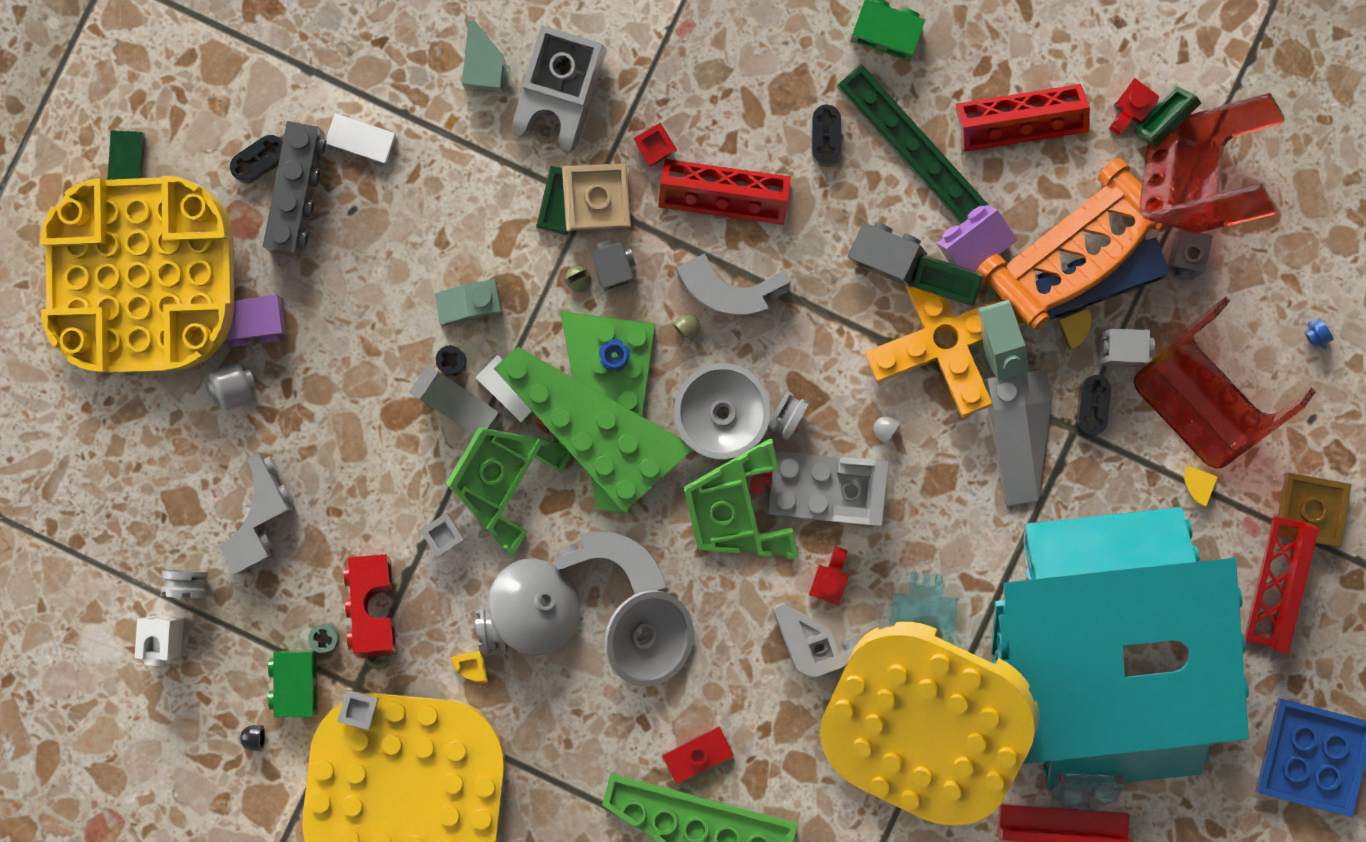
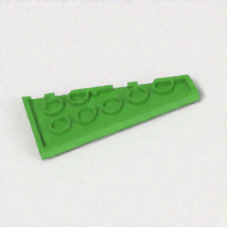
(627, 386)
(607, 439)
(685, 817)

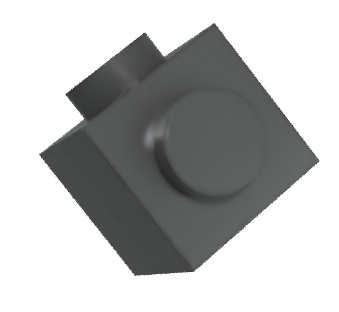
(1189, 254)
(613, 264)

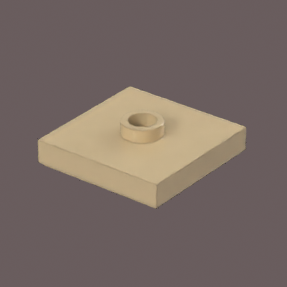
(596, 197)

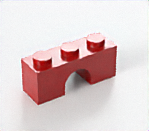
(367, 578)

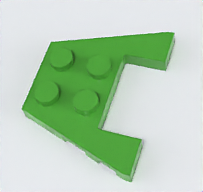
(491, 473)
(724, 509)

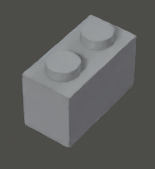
(1125, 347)

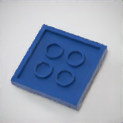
(1314, 757)

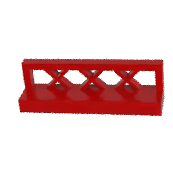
(1025, 121)
(724, 196)
(1293, 585)
(1057, 824)

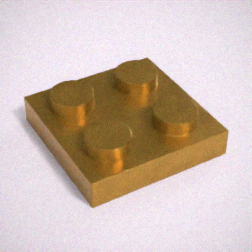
(1316, 502)

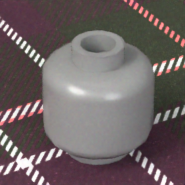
(230, 386)

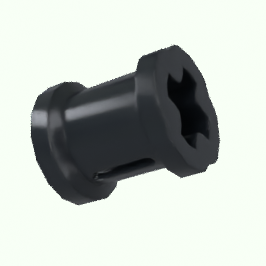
(441, 360)

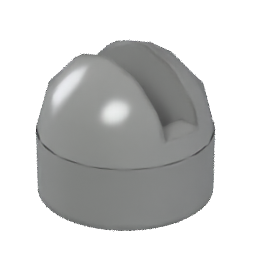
(885, 428)

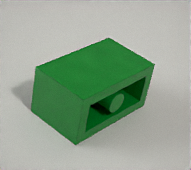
(888, 29)
(293, 683)

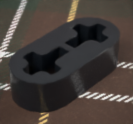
(834, 135)
(254, 152)
(1101, 405)

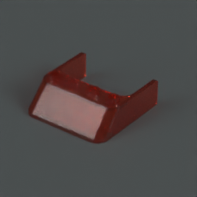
(1185, 169)
(1204, 402)

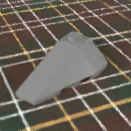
(1020, 432)

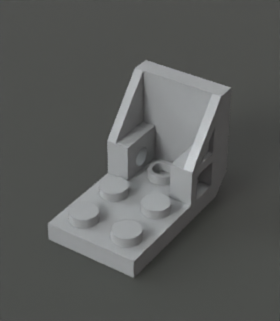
(829, 488)
(801, 637)

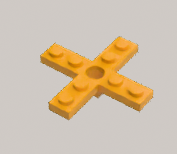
(920, 349)

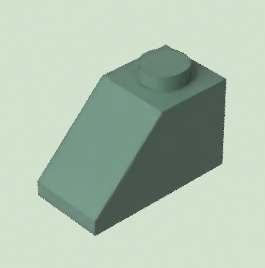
(483, 63)
(469, 302)
(1003, 341)

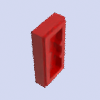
(697, 755)

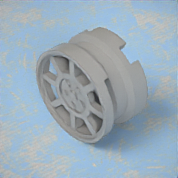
(790, 418)
(184, 584)
(487, 635)

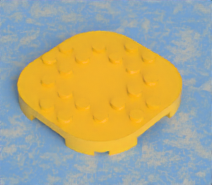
(138, 274)
(929, 725)
(415, 777)

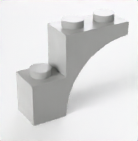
(270, 501)

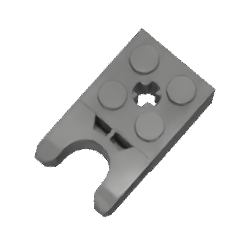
(552, 92)

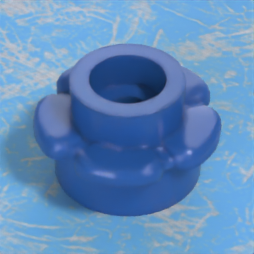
(1318, 334)
(614, 363)

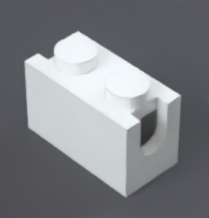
(159, 639)

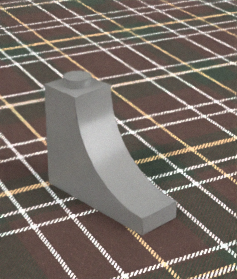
(454, 401)

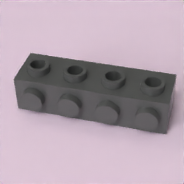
(294, 189)

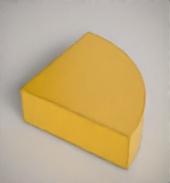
(1076, 328)
(1199, 484)
(471, 666)

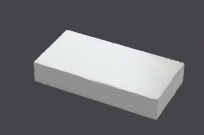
(360, 138)
(497, 386)

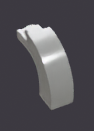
(724, 299)
(626, 552)

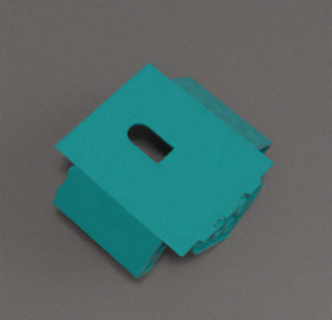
(1111, 587)

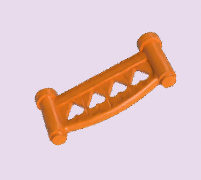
(1016, 279)

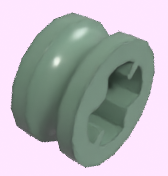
(316, 644)

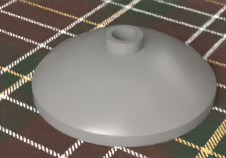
(717, 388)
(517, 608)
(662, 645)

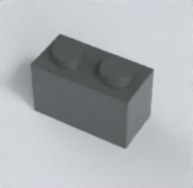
(887, 253)

